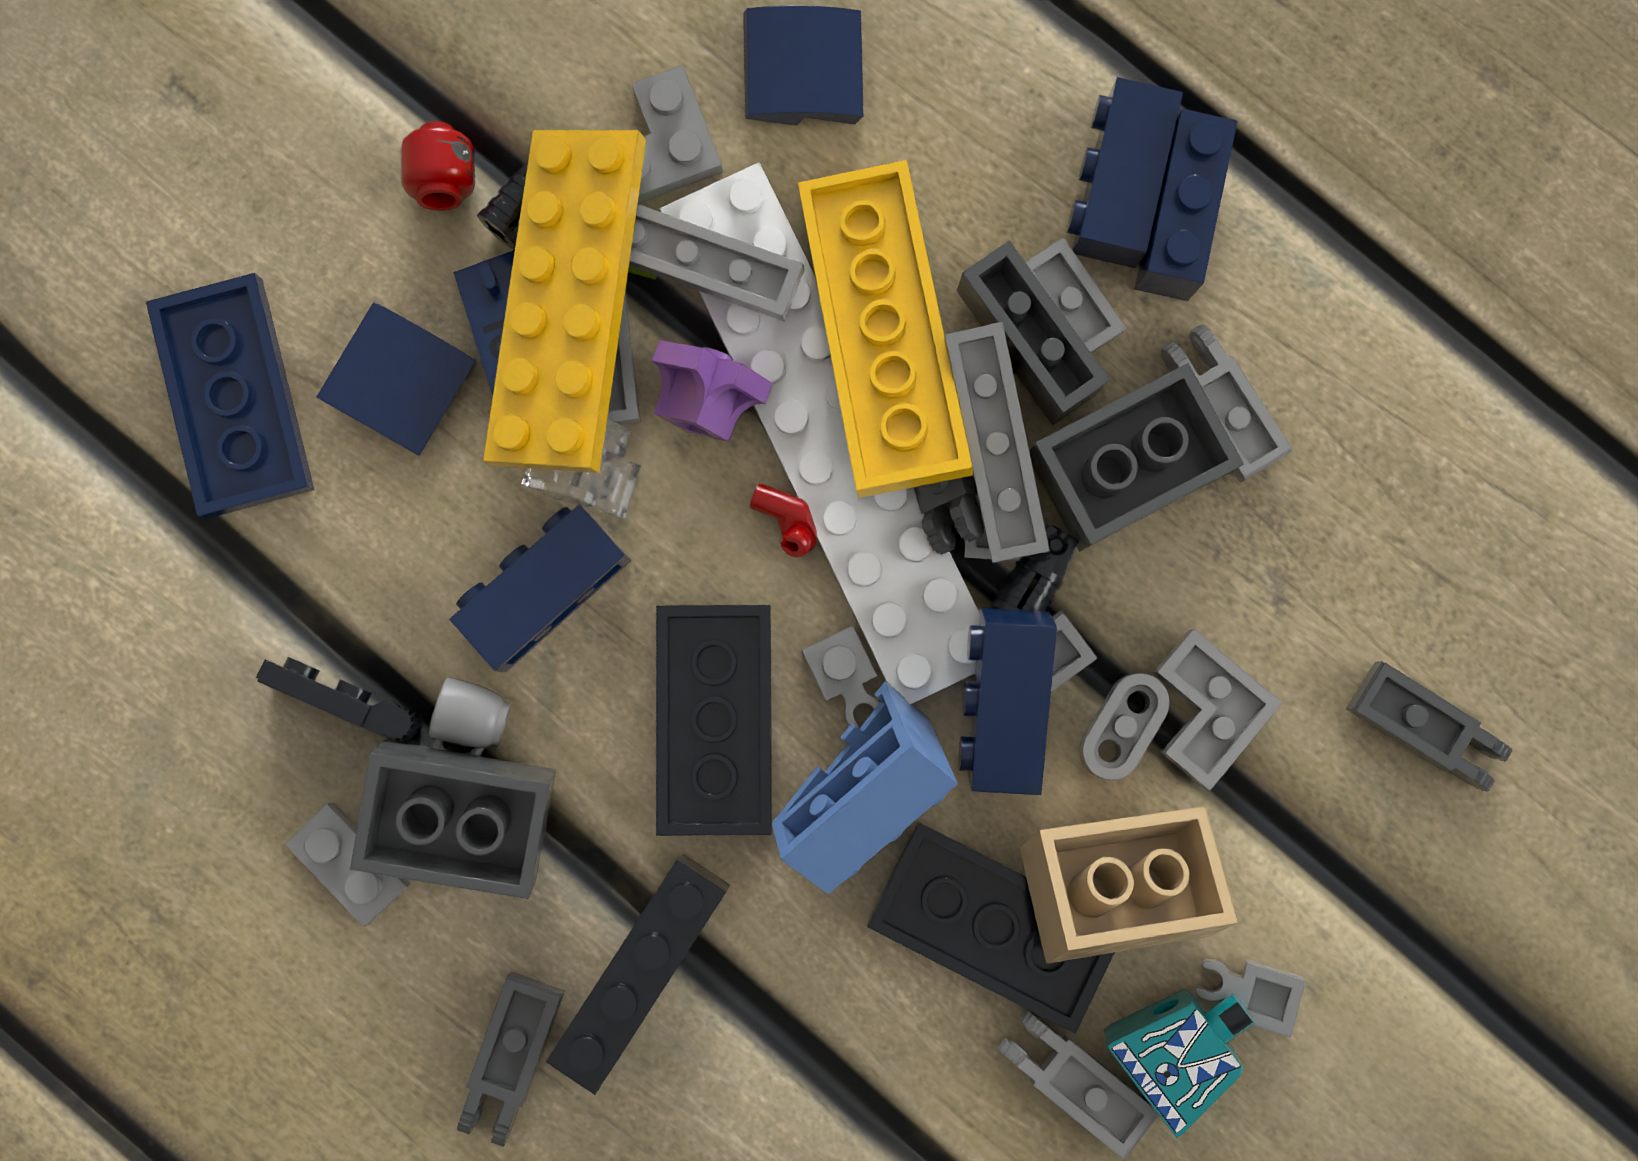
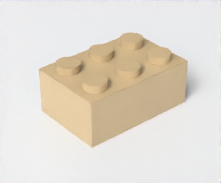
(1126, 884)

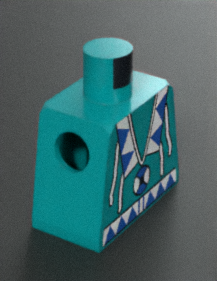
(1180, 1054)

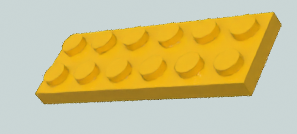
(565, 300)
(884, 330)

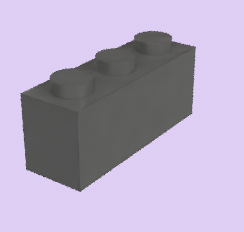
(1039, 338)

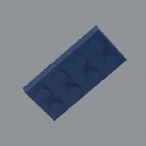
(229, 396)

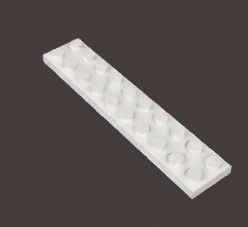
(897, 586)

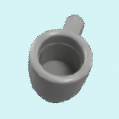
(468, 716)

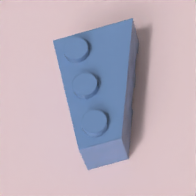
(867, 794)

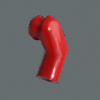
(792, 516)

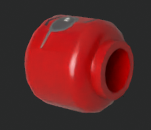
(437, 166)

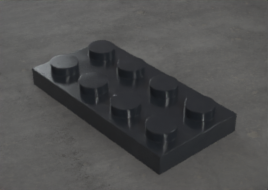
(713, 720)
(982, 926)

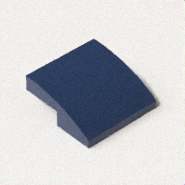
(803, 64)
(396, 378)

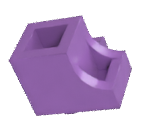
(705, 389)

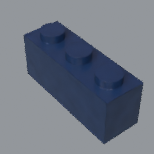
(1124, 172)
(1187, 206)
(538, 588)
(1008, 701)

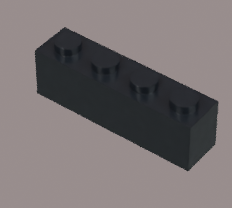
(638, 974)

